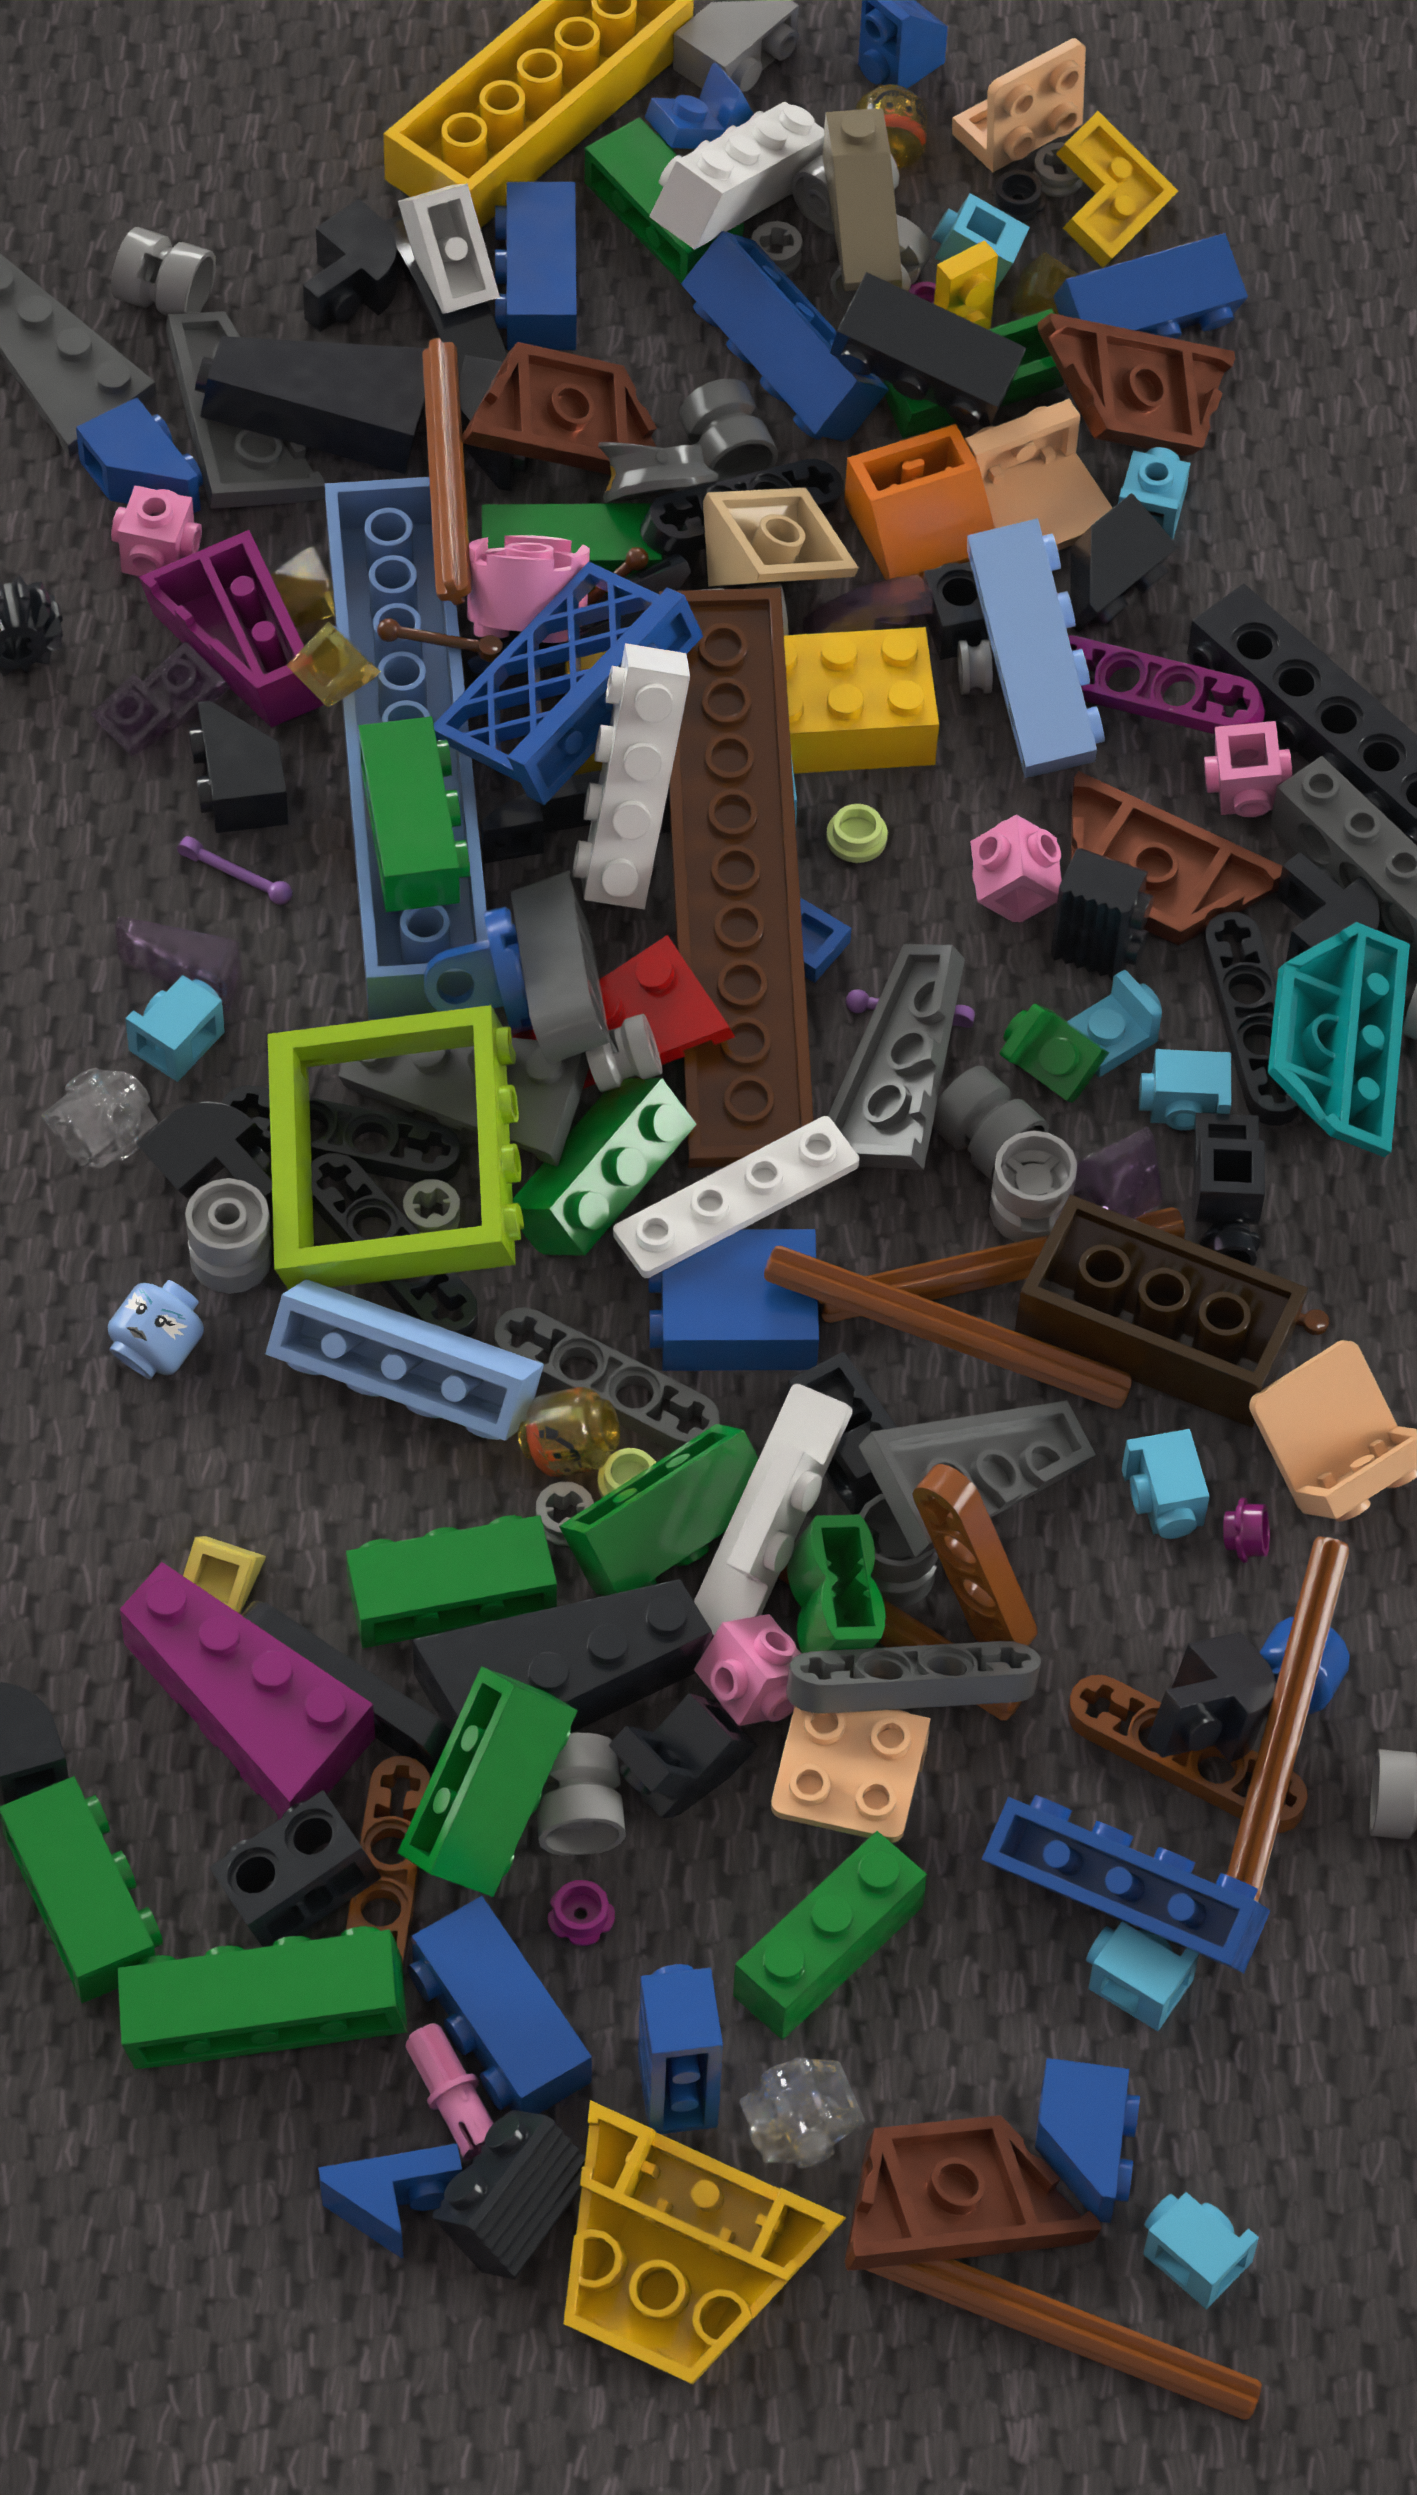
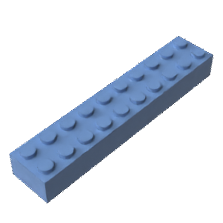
(381, 571)

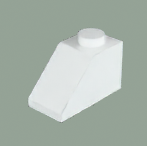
(449, 247)

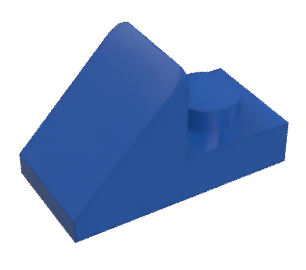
(690, 120)
(371, 2189)

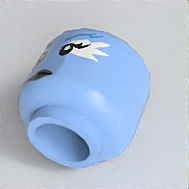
(155, 1328)

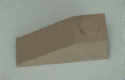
(862, 195)

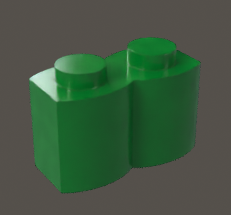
(835, 1585)

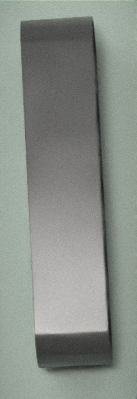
(559, 968)

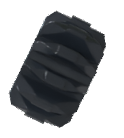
(27, 625)

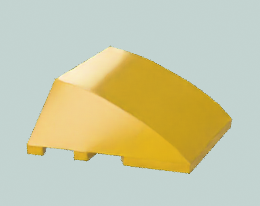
(678, 2246)

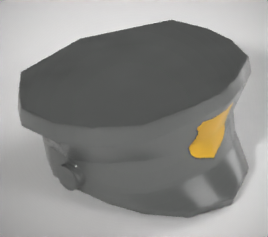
(653, 471)

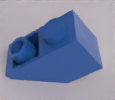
(899, 42)
(135, 449)
(1082, 2128)

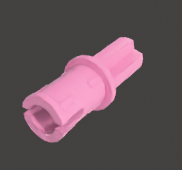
(450, 2088)

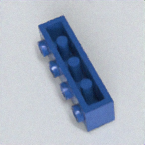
(781, 337)
(1141, 1890)

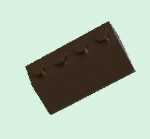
(1160, 1309)

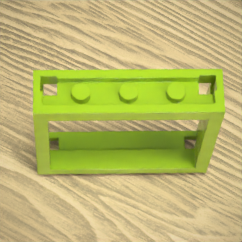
(405, 1255)

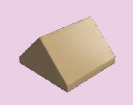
(770, 539)

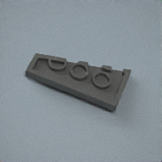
(61, 359)
(235, 463)
(899, 1065)
(445, 1087)
(1000, 1452)

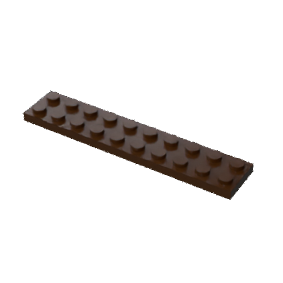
(740, 879)

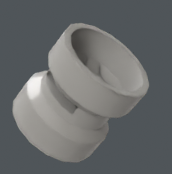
(628, 1054)

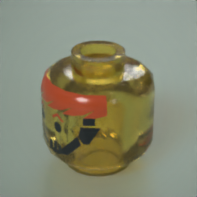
(904, 121)
(569, 1431)

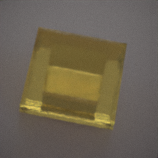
(1039, 284)
(305, 588)
(332, 666)

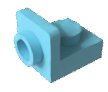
(1122, 1021)

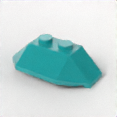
(1342, 1034)

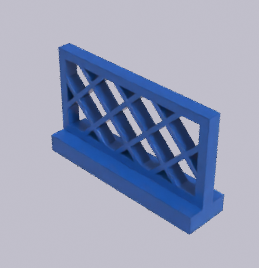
(567, 735)

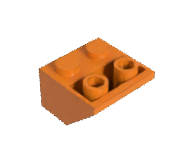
(917, 501)

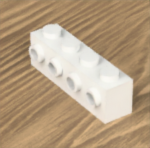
(736, 174)
(634, 775)

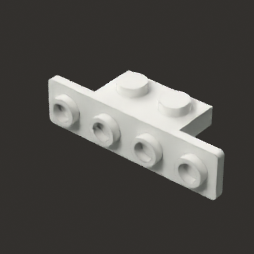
(735, 1196)
(773, 1507)

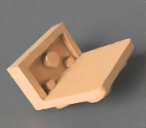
(1026, 107)
(1036, 473)
(1334, 1434)
(851, 1770)

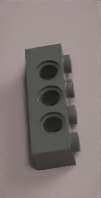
(1352, 839)

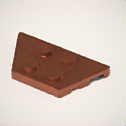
(1138, 383)
(559, 409)
(1187, 867)
(957, 2195)

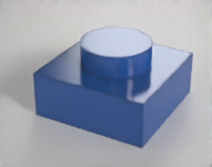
(822, 939)

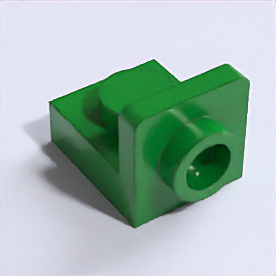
(1052, 1051)

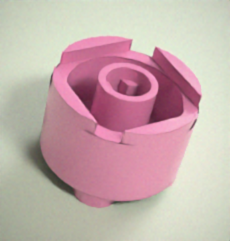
(519, 582)

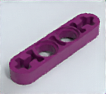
(1155, 678)

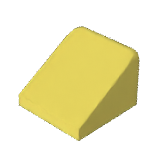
(223, 1570)

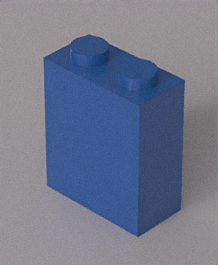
(727, 1315)

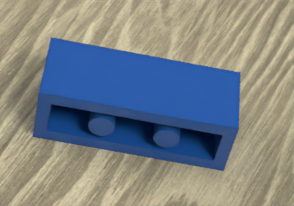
(537, 264)
(1160, 290)
(499, 2010)
(680, 2049)

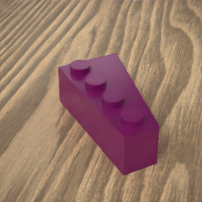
(249, 1693)

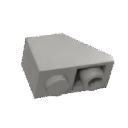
(737, 37)

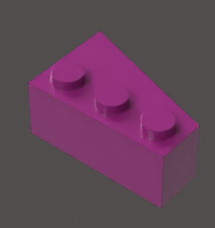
(236, 622)

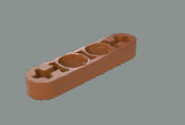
(973, 1557)
(1176, 1769)
(400, 1879)

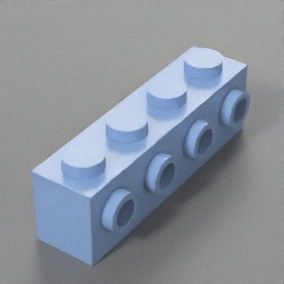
(1032, 647)
(403, 1360)

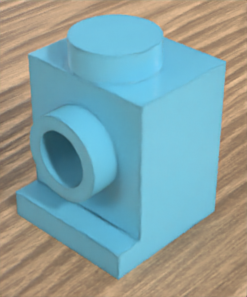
(976, 223)
(1158, 483)
(176, 1027)
(1186, 1085)
(1167, 1482)
(1140, 1973)
(1197, 2247)

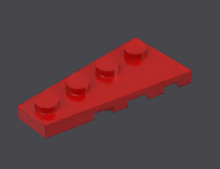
(668, 995)

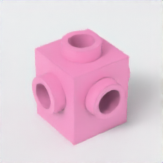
(154, 530)
(1247, 768)
(1016, 869)
(749, 1669)

